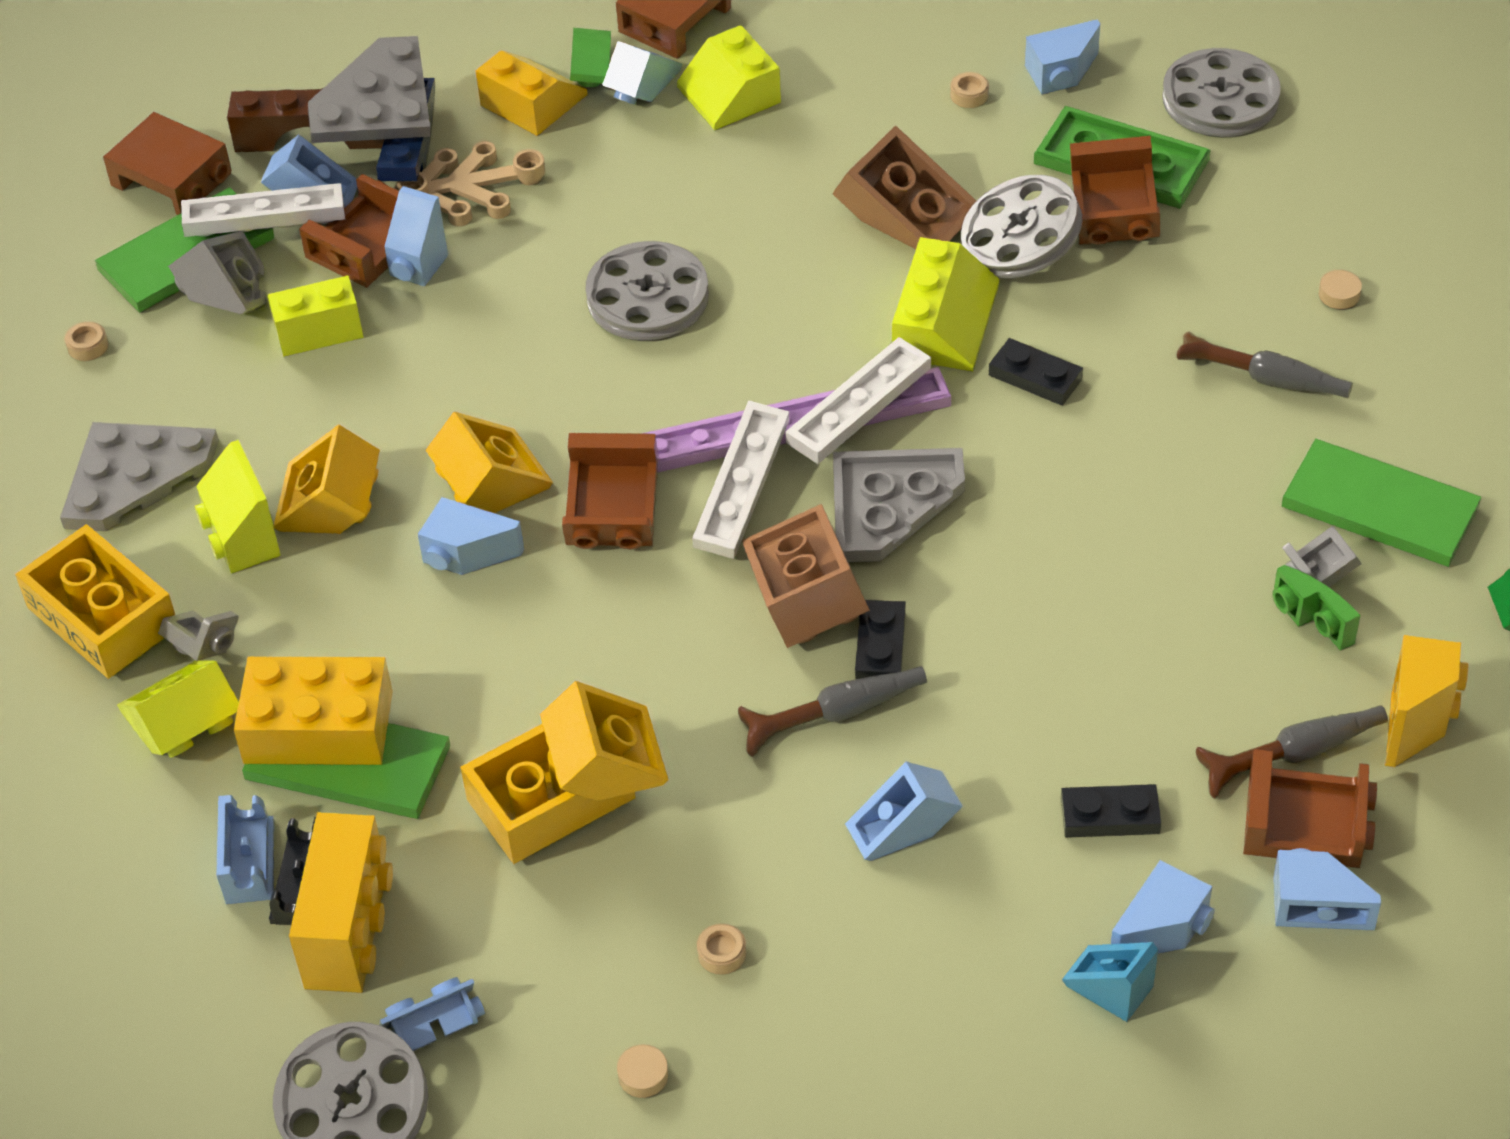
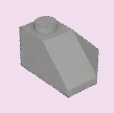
(222, 274)

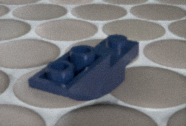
(405, 157)

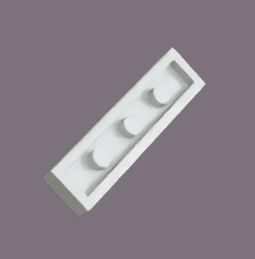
(262, 210)
(858, 400)
(740, 480)

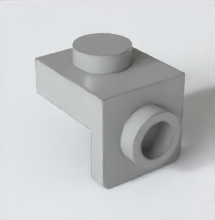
(1324, 558)
(199, 636)

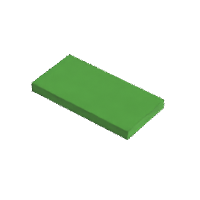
(1174, 161)
(141, 265)
(1381, 502)
(396, 787)

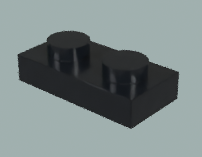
(1035, 371)
(880, 638)
(1110, 811)

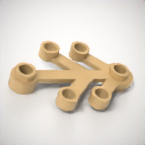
(465, 181)

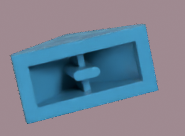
(1115, 976)

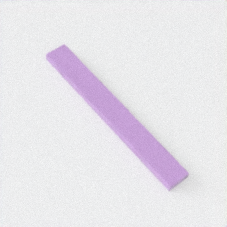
(712, 437)

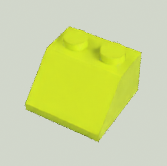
(731, 78)
(315, 315)
(236, 512)
(181, 707)

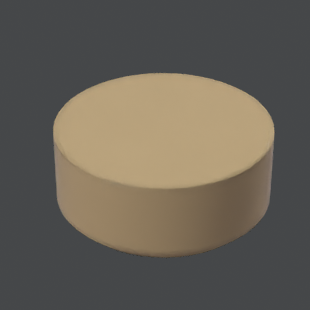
(969, 90)
(1340, 289)
(86, 341)
(721, 949)
(642, 1071)

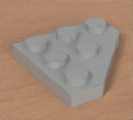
(374, 96)
(132, 468)
(890, 496)

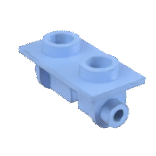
(447, 1005)

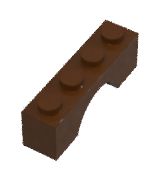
(262, 117)

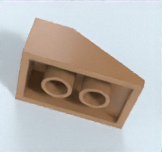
(904, 192)
(804, 576)

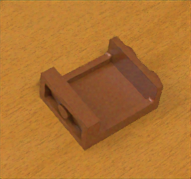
(664, 22)
(168, 160)
(1115, 190)
(357, 243)
(611, 490)
(1308, 811)

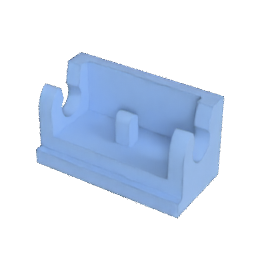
(245, 851)

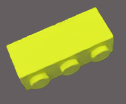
(945, 304)

